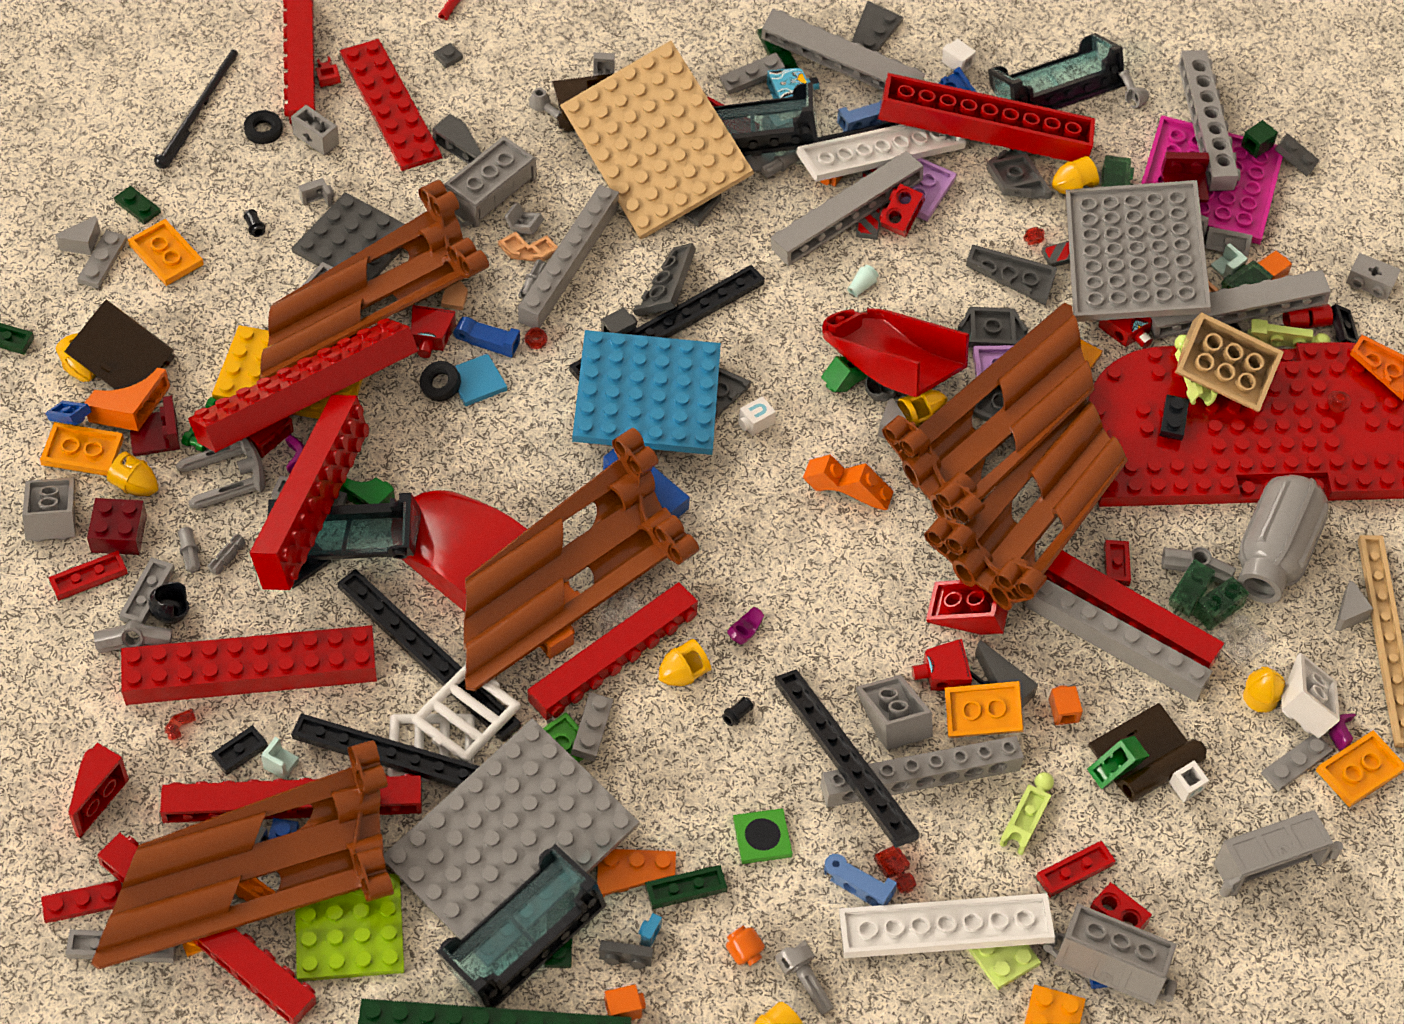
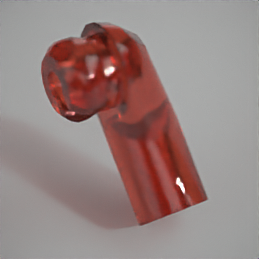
(176, 722)

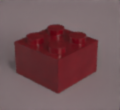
(117, 526)

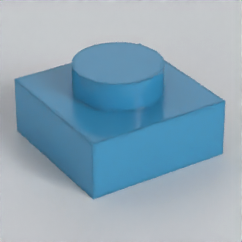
(650, 930)

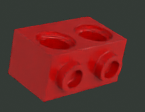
(907, 212)
(1123, 907)

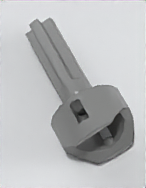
(797, 962)

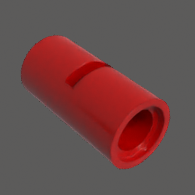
(1309, 317)

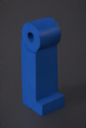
(487, 336)

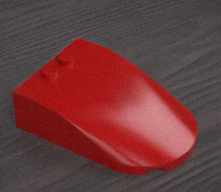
(897, 348)
(456, 539)

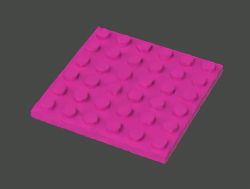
(1234, 210)

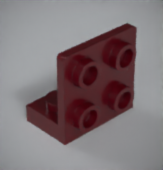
(1187, 167)
(158, 432)

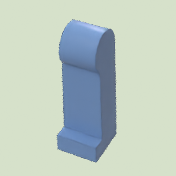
(859, 117)
(859, 882)

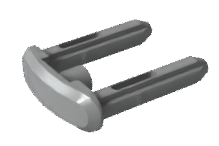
(250, 464)

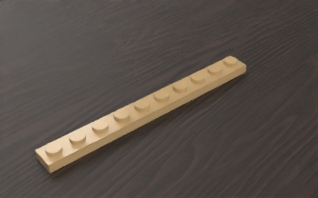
(1386, 628)

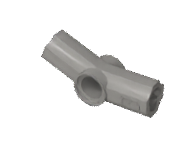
(1181, 560)
(118, 638)

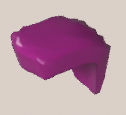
(297, 446)
(746, 626)
(1340, 734)

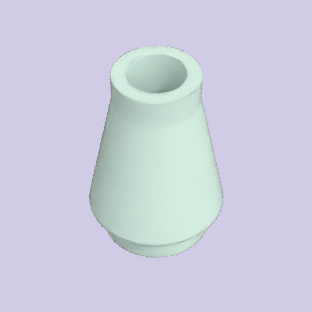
(863, 280)

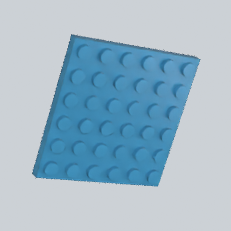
(649, 385)

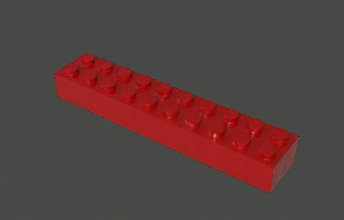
(986, 118)
(302, 384)
(309, 493)
(248, 665)

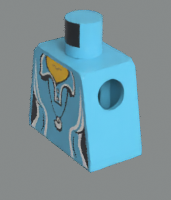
(783, 81)

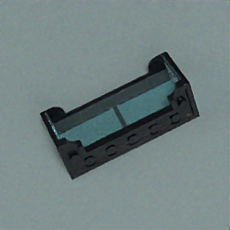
(1065, 79)
(773, 123)
(368, 530)
(524, 929)

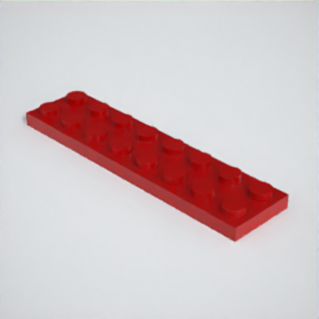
(390, 104)

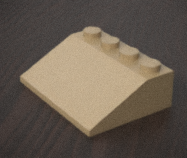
(1228, 361)

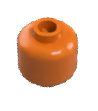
(745, 946)

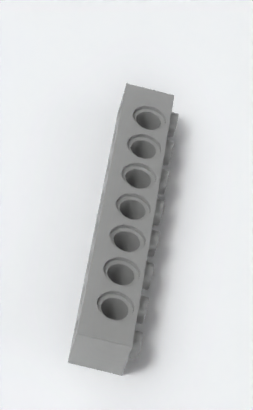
(1208, 119)
(931, 769)

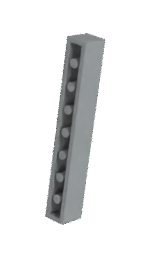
(833, 50)
(845, 208)
(568, 257)
(1253, 302)
(1120, 640)

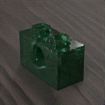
(1191, 587)
(1220, 603)

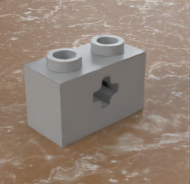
(315, 130)
(1373, 276)

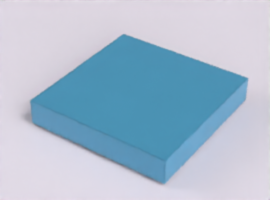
(479, 380)

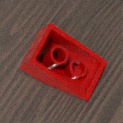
(965, 608)
(97, 784)

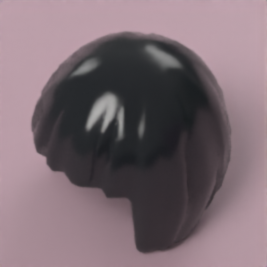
(169, 602)

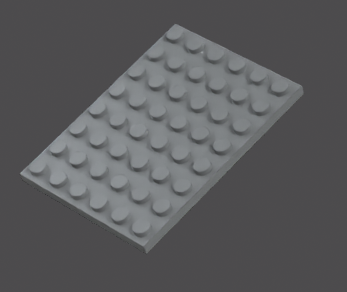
(1137, 251)
(498, 824)

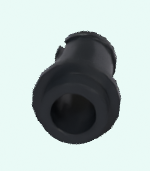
(256, 227)
(736, 712)

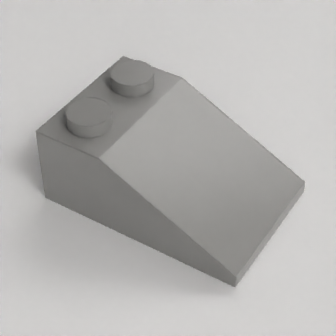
(49, 509)
(895, 712)

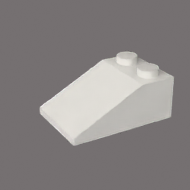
(1311, 697)

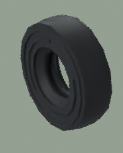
(263, 116)
(446, 391)

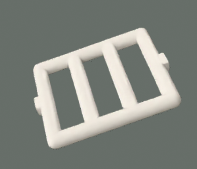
(397, 719)
(481, 739)

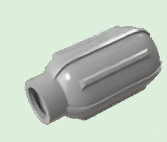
(1281, 536)

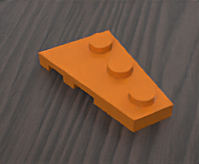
(1382, 363)
(632, 868)

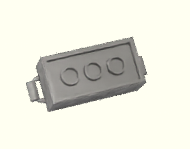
(490, 180)
(1273, 850)
(1116, 955)

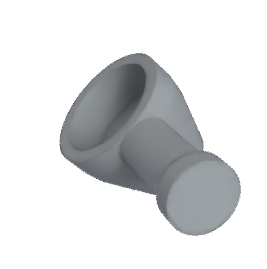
(1138, 94)
(540, 101)

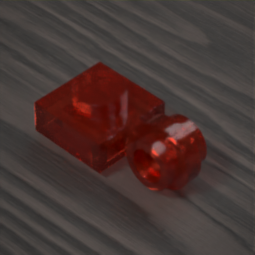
(894, 863)

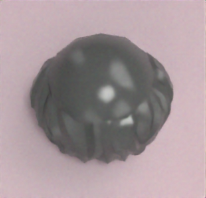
(879, 392)

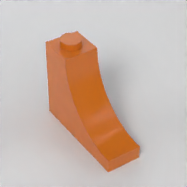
(130, 405)

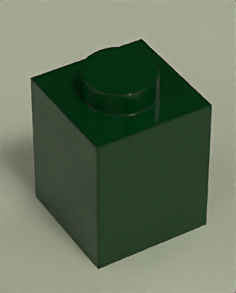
(1259, 138)

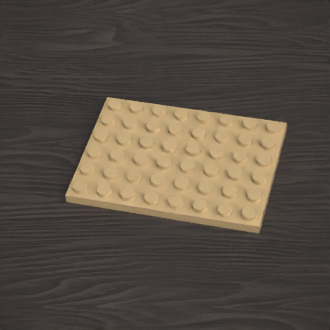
(657, 139)

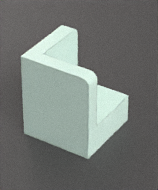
(1230, 261)
(278, 760)

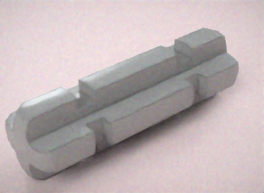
(226, 554)

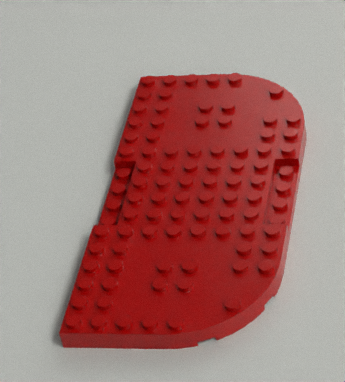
(1235, 450)

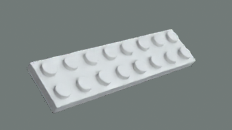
(872, 150)
(946, 925)

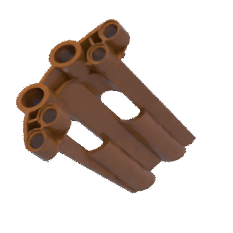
(332, 303)
(1040, 385)
(1072, 474)
(519, 591)
(187, 879)

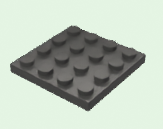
(346, 230)

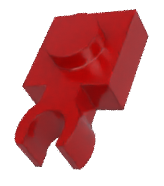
(327, 73)

